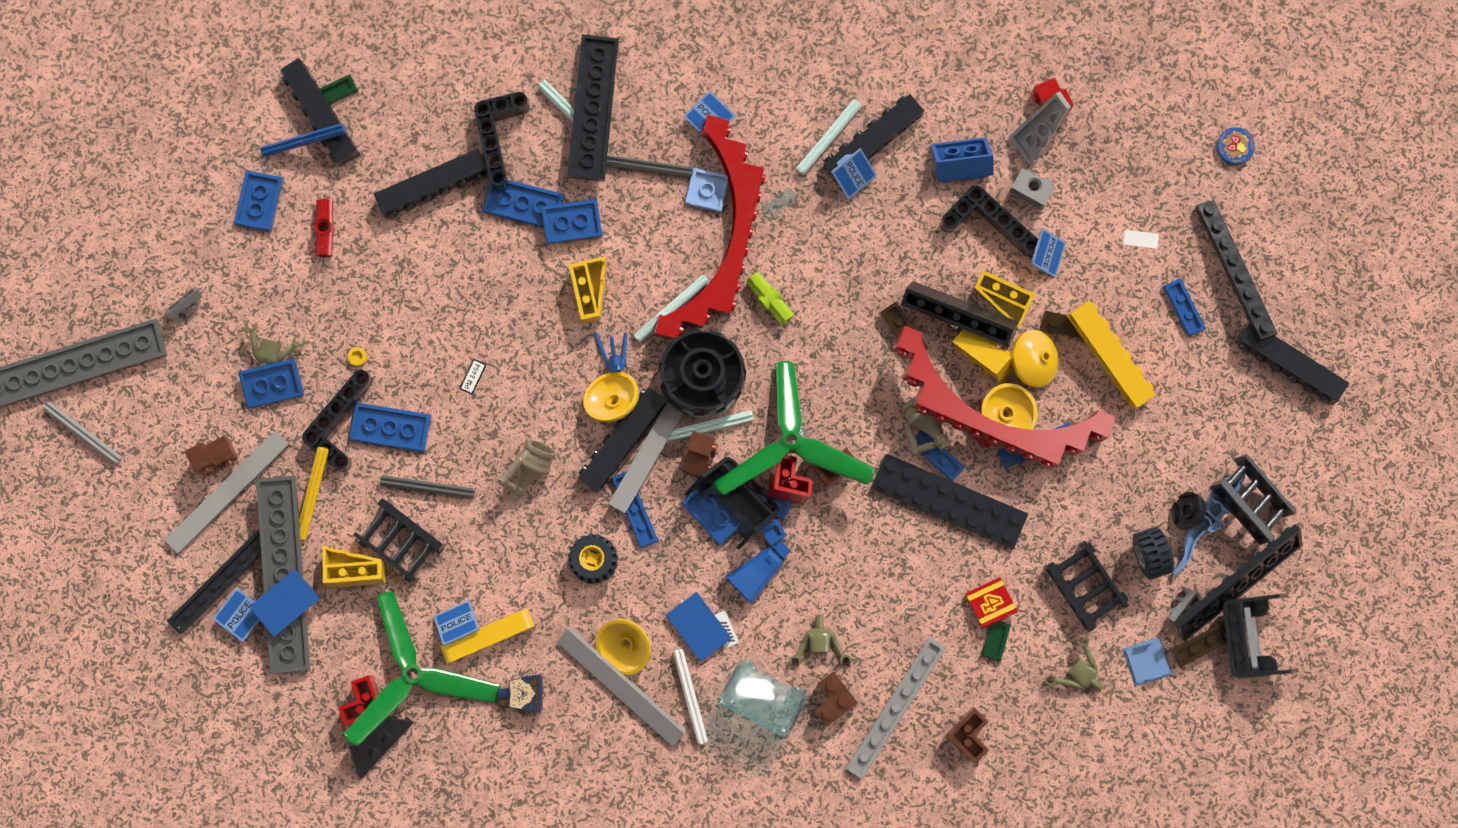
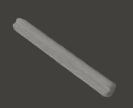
(82, 433)

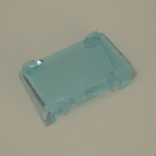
(763, 698)

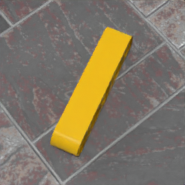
(488, 636)

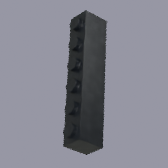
(320, 112)
(879, 132)
(431, 184)
(960, 313)
(1294, 365)
(622, 440)

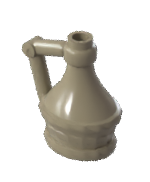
(925, 424)
(531, 464)

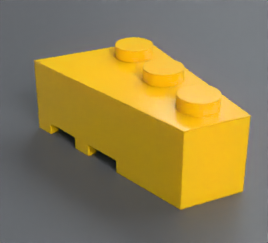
(589, 287)
(1004, 296)
(986, 355)
(351, 569)

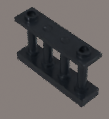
(1240, 509)
(401, 522)
(1077, 603)

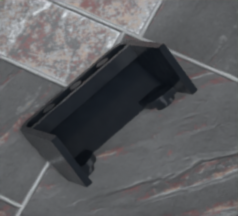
(746, 502)
(1243, 637)

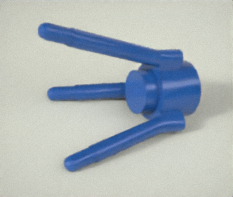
(614, 363)

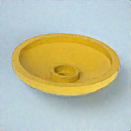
(1035, 358)
(606, 391)
(1015, 401)
(613, 645)

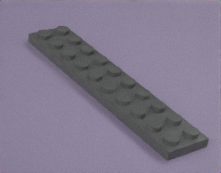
(81, 362)
(280, 555)

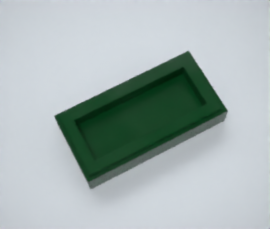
(339, 89)
(996, 641)

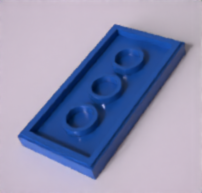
(520, 202)
(390, 427)

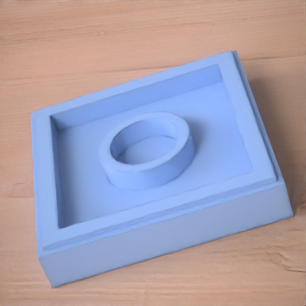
(707, 190)

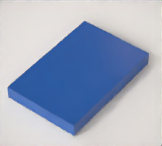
(258, 201)
(571, 222)
(271, 383)
(712, 516)
(284, 602)
(698, 626)

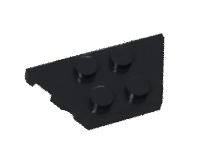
(377, 743)

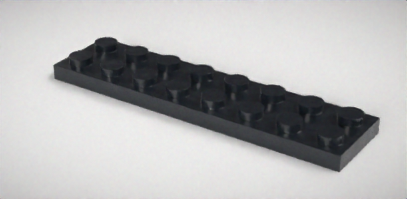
(593, 108)
(949, 501)
(1240, 582)

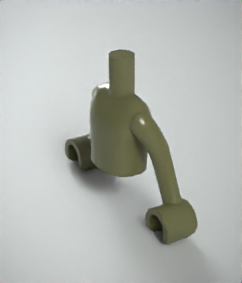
(269, 350)
(820, 642)
(1081, 672)

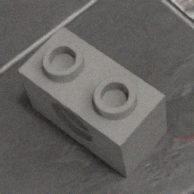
(1021, 189)

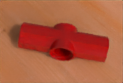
(324, 240)

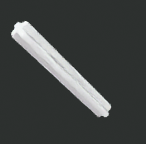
(690, 696)

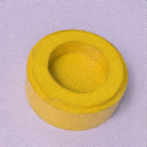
(357, 357)

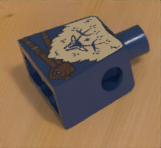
(524, 693)

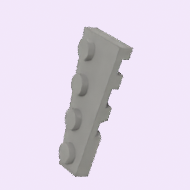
(1039, 128)

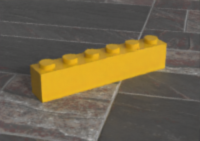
(1111, 355)

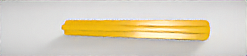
(312, 491)

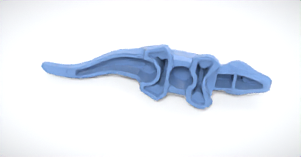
(1214, 513)

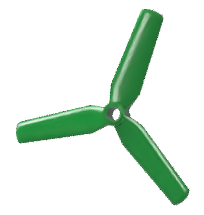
(808, 449)
(430, 679)

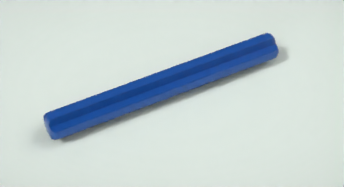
(303, 140)

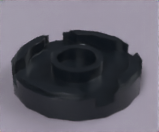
(1188, 511)

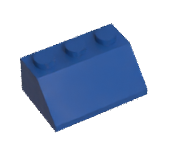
(962, 159)

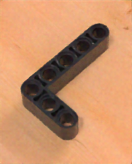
(491, 136)
(991, 217)
(335, 419)

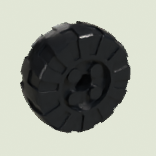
(697, 393)

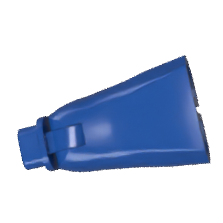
(758, 571)

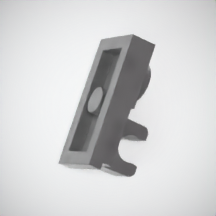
(190, 298)
(1184, 604)

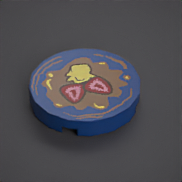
(1235, 146)

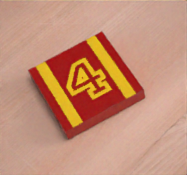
(991, 603)

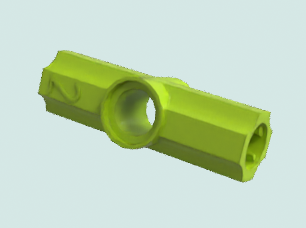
(770, 298)

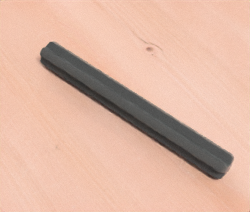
(649, 166)
(425, 486)

